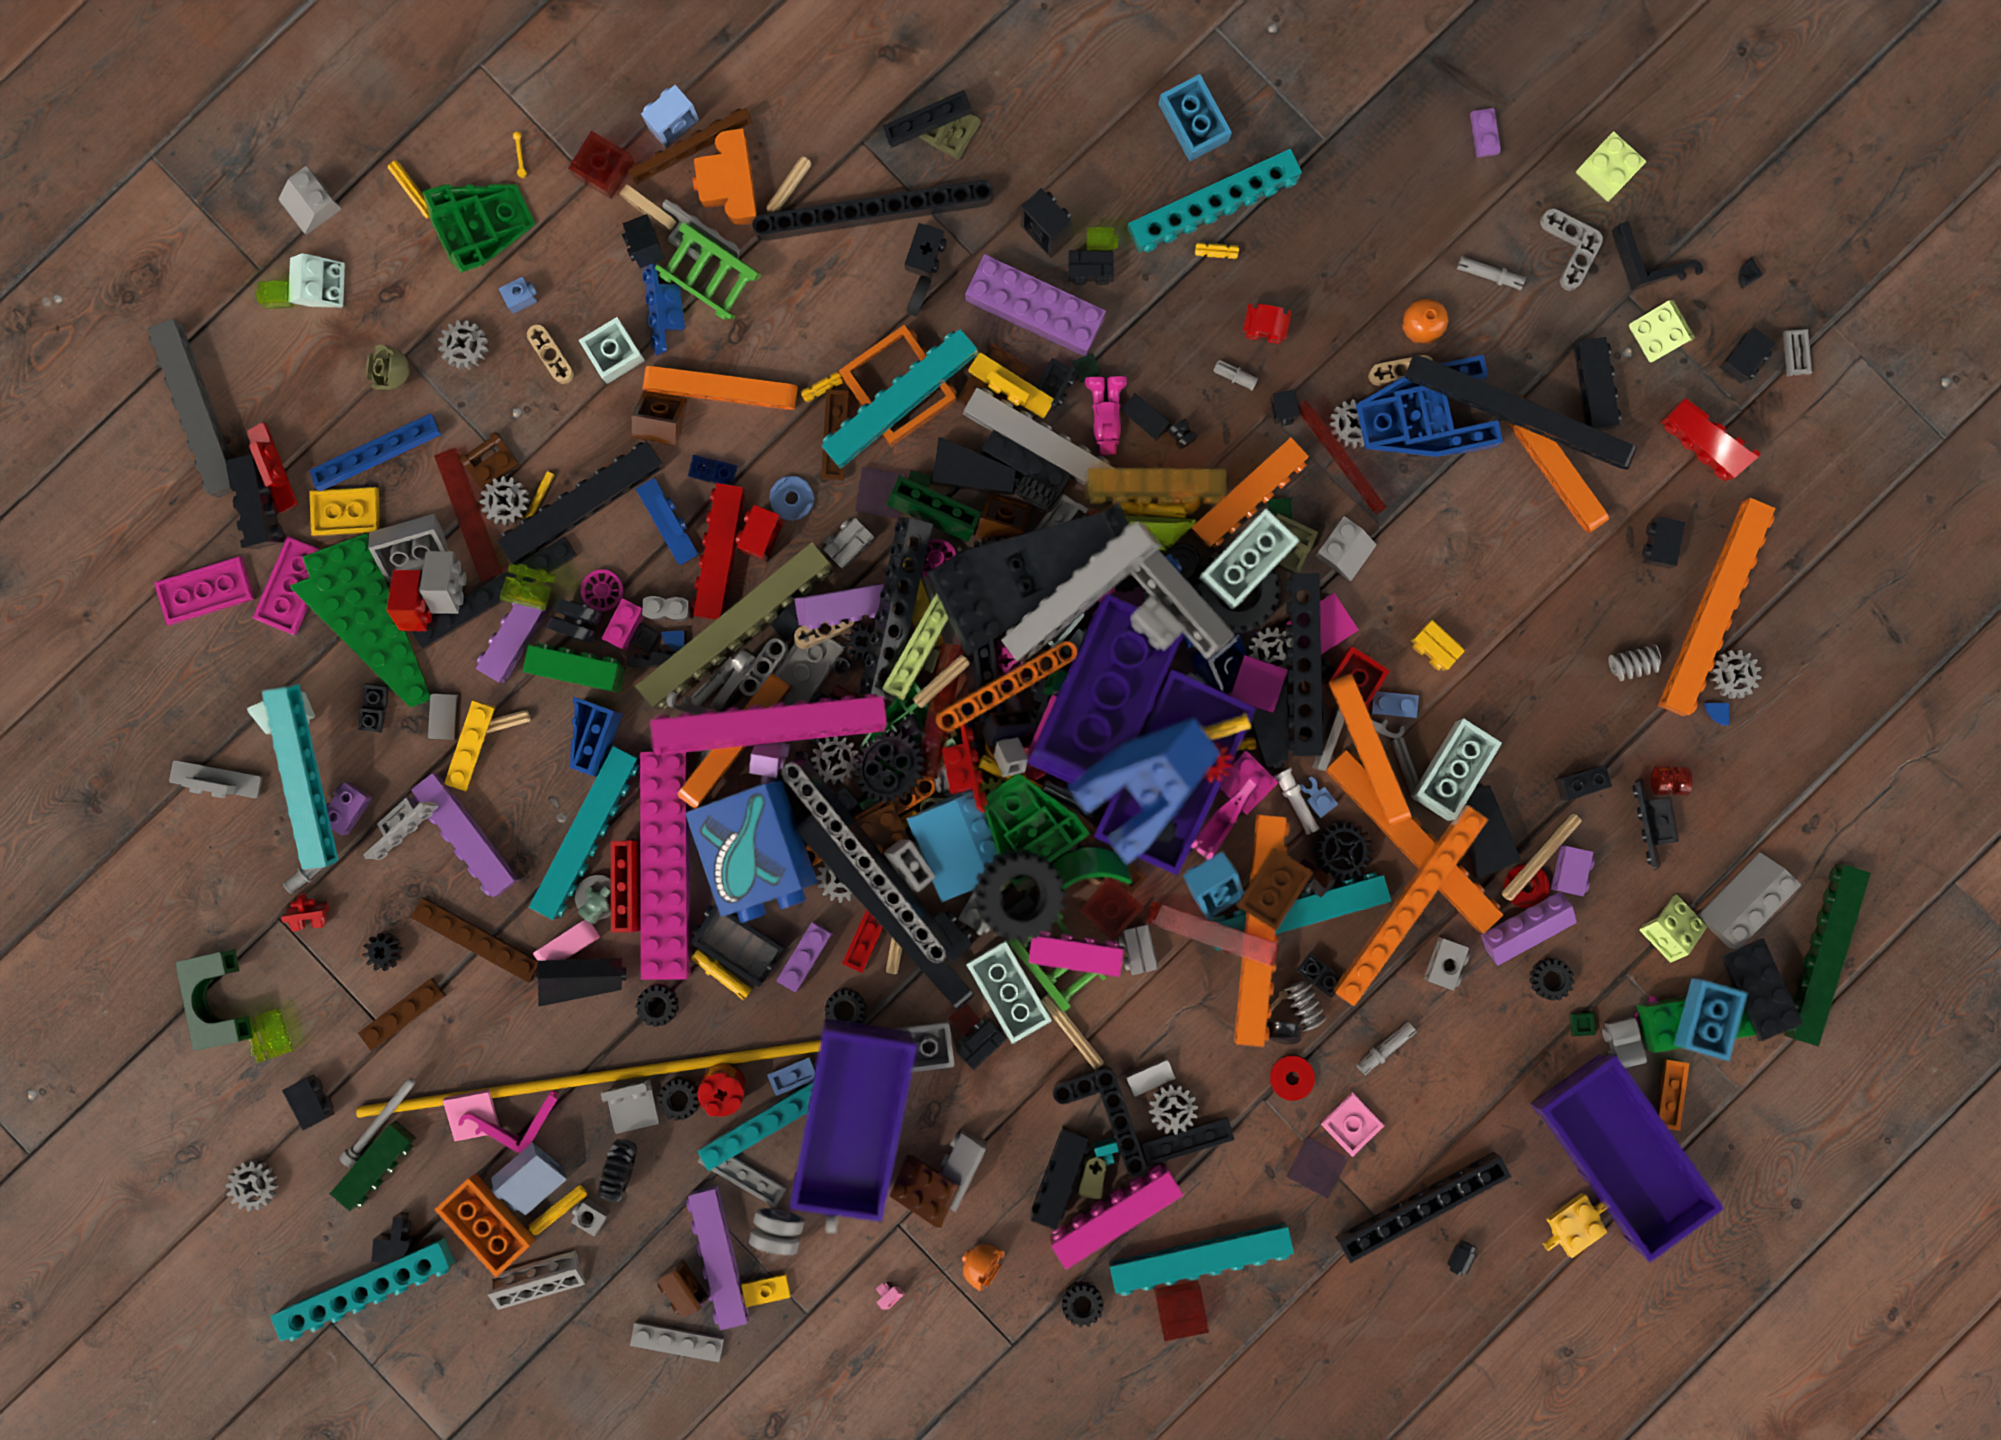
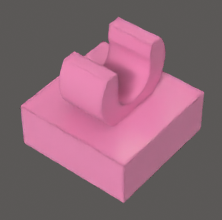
(889, 1295)

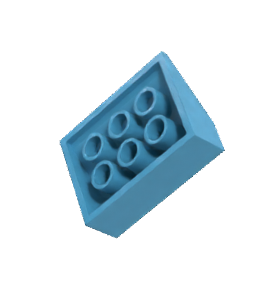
(954, 843)

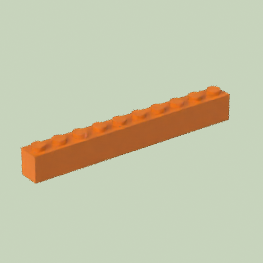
(1716, 607)
(1414, 843)
(1409, 905)
(1254, 975)

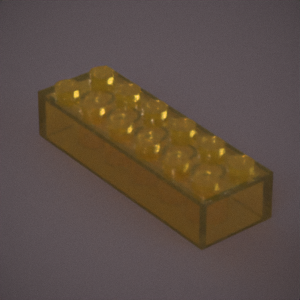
(1155, 484)

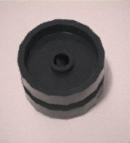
(574, 621)

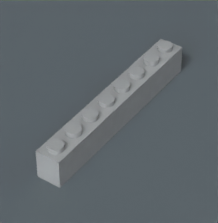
(1031, 435)
(1081, 591)

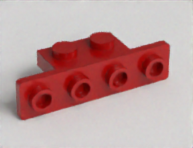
(271, 467)
(962, 768)

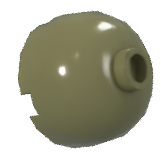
(387, 368)

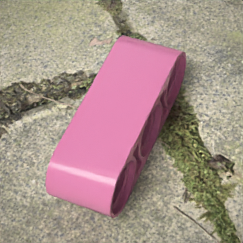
(568, 943)

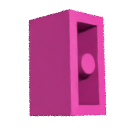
(623, 624)

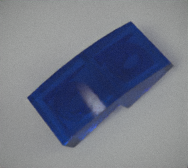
(711, 471)

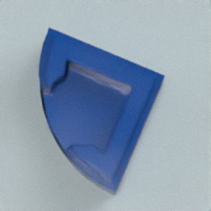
(674, 639)
(1718, 712)

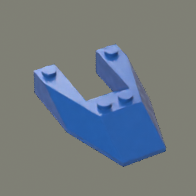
(1419, 420)
(1159, 773)

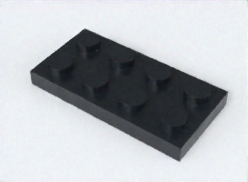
(1767, 998)

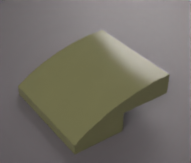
(953, 136)
(1296, 556)

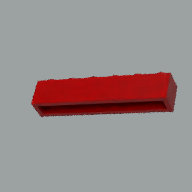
(719, 551)

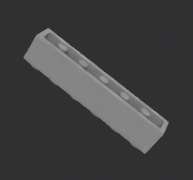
(1184, 603)

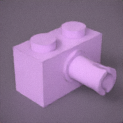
(768, 759)

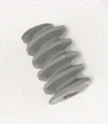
(1635, 662)
(1305, 1004)

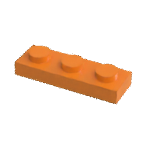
(1672, 1093)

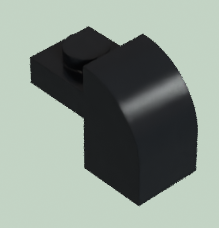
(392, 1247)

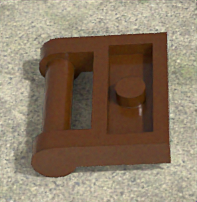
(494, 466)

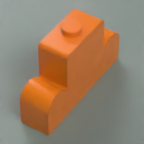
(727, 178)

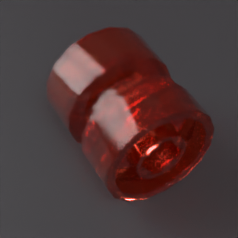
(1668, 780)

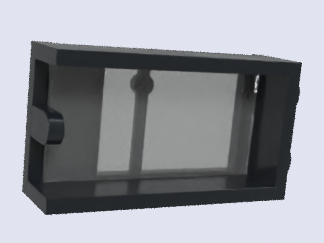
(737, 945)

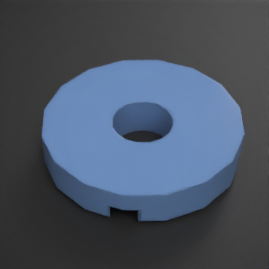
(785, 486)

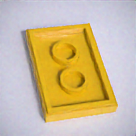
(344, 511)

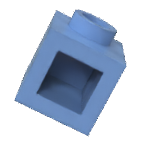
(518, 294)

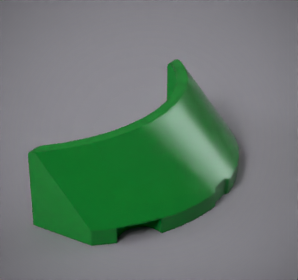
(1089, 863)

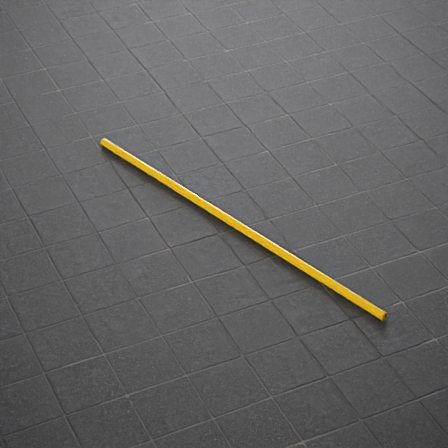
(605, 1076)

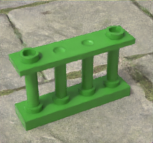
(727, 261)
(1049, 978)

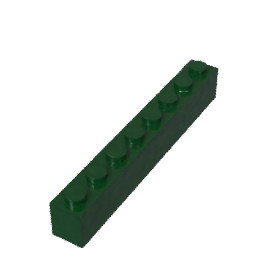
(1828, 951)

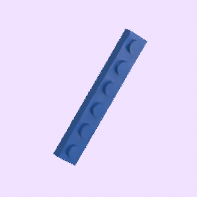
(375, 452)

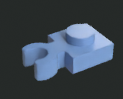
(1319, 800)

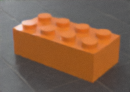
(485, 1224)

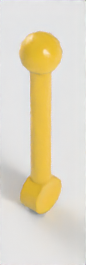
(521, 171)

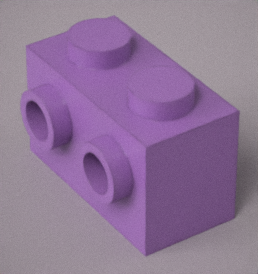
(347, 807)
(1572, 871)

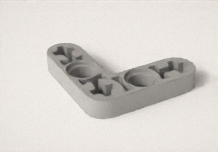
(1579, 240)
(741, 664)

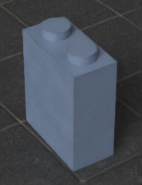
(528, 1179)

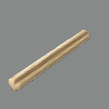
(1541, 857)

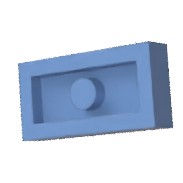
(1395, 704)
(792, 1076)

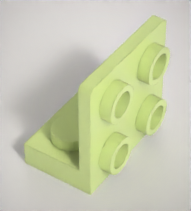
(1661, 330)
(1674, 930)

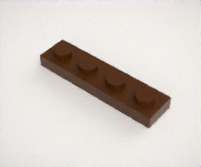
(835, 414)
(401, 1014)

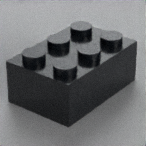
(1046, 222)

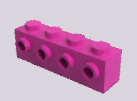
(1077, 954)

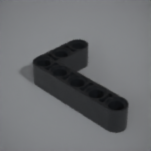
(1113, 1111)

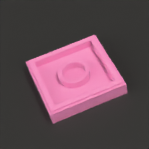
(475, 1102)
(1352, 1124)

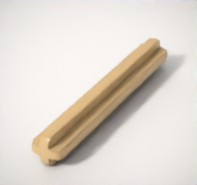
(1072, 1032)

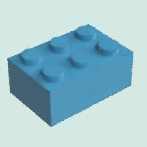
(1194, 117)
(1214, 885)
(1710, 1019)

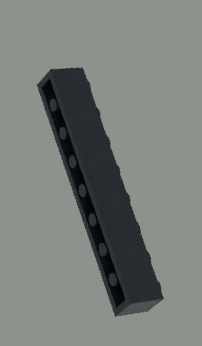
(581, 503)

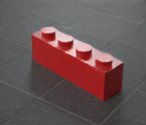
(625, 886)

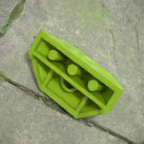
(1165, 530)

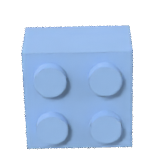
(670, 116)

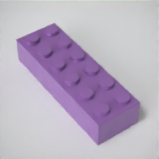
(1035, 305)

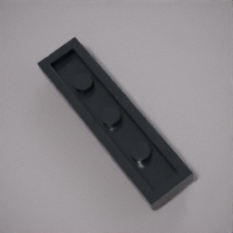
(927, 119)
(1187, 1142)

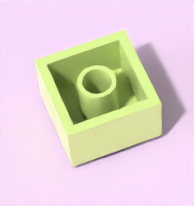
(1610, 166)

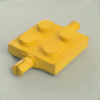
(1576, 1225)

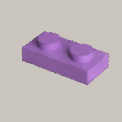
(1485, 132)

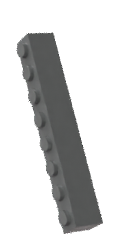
(193, 405)

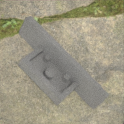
(694, 251)
(215, 780)
(399, 824)

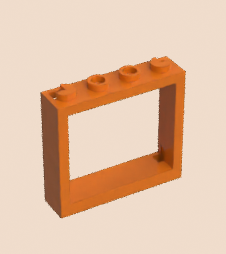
(911, 337)

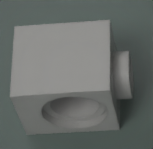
(600, 1215)

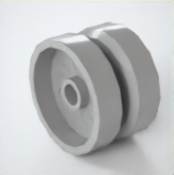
(776, 1231)

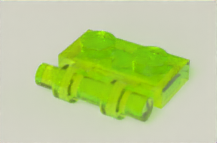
(524, 592)
(273, 1034)

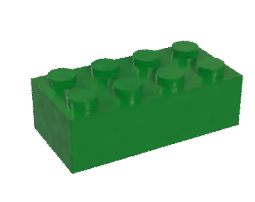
(568, 667)

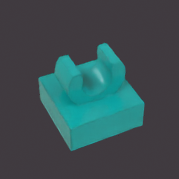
(1106, 1148)

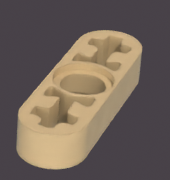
(648, 207)
(541, 352)
(1384, 367)
(843, 627)

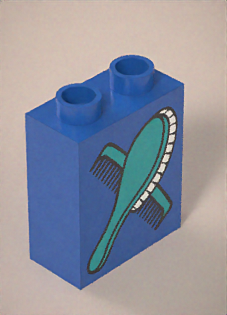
(752, 851)

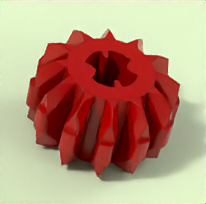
(1216, 772)

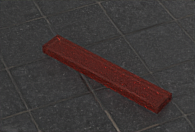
(1341, 458)
(468, 514)
(935, 737)
(1213, 933)

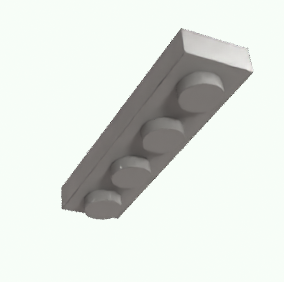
(677, 1341)

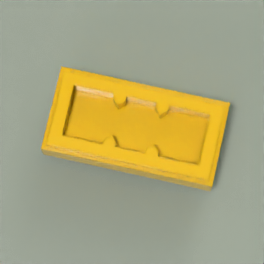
(766, 1290)

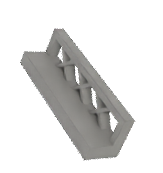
(533, 1277)

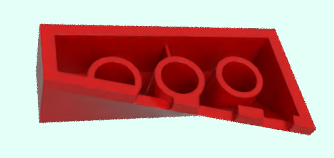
(1708, 440)

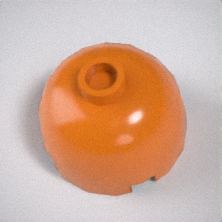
(1425, 321)
(981, 1265)

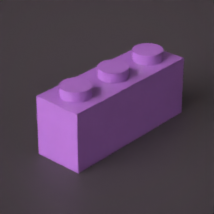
(804, 956)

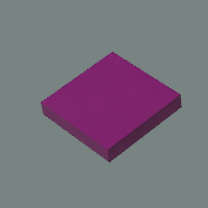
(1258, 683)

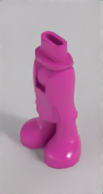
(1106, 414)

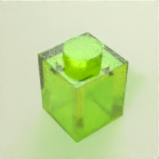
(1101, 238)
(273, 294)

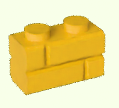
(1437, 646)

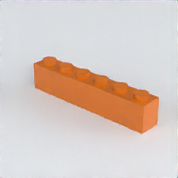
(1250, 493)

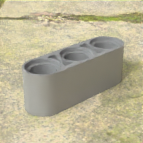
(765, 655)

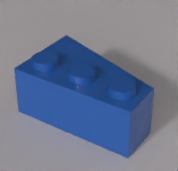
(592, 735)

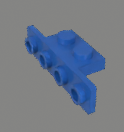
(664, 308)
(670, 526)

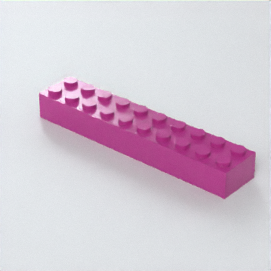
(768, 725)
(665, 867)

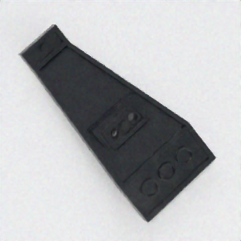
(985, 590)

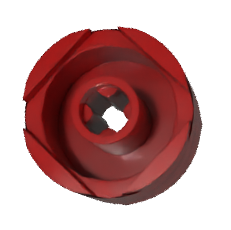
(1266, 322)
(732, 1092)

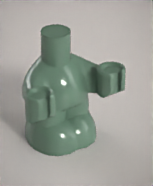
(596, 904)

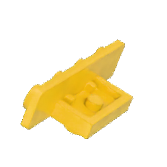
(1015, 388)

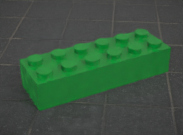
(1662, 1019)

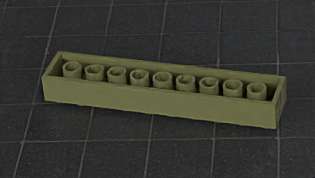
(735, 627)

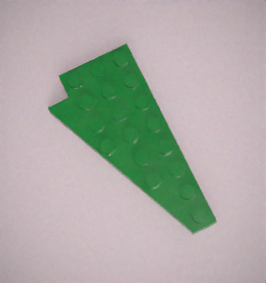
(353, 600)

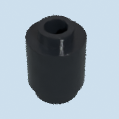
(1462, 1258)

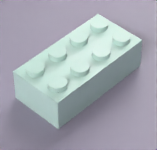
(1249, 559)
(1456, 769)
(1009, 991)

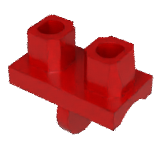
(305, 909)

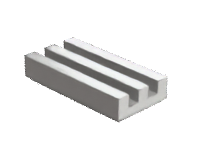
(1797, 353)

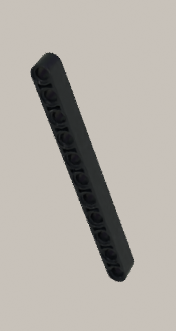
(862, 206)
(1520, 412)
(826, 848)
(870, 871)

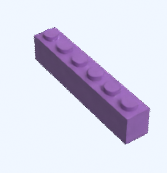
(465, 836)
(718, 1257)

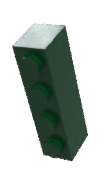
(933, 508)
(373, 1165)

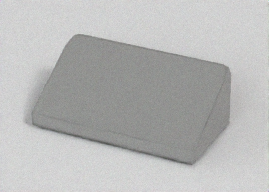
(442, 716)
(1150, 1077)

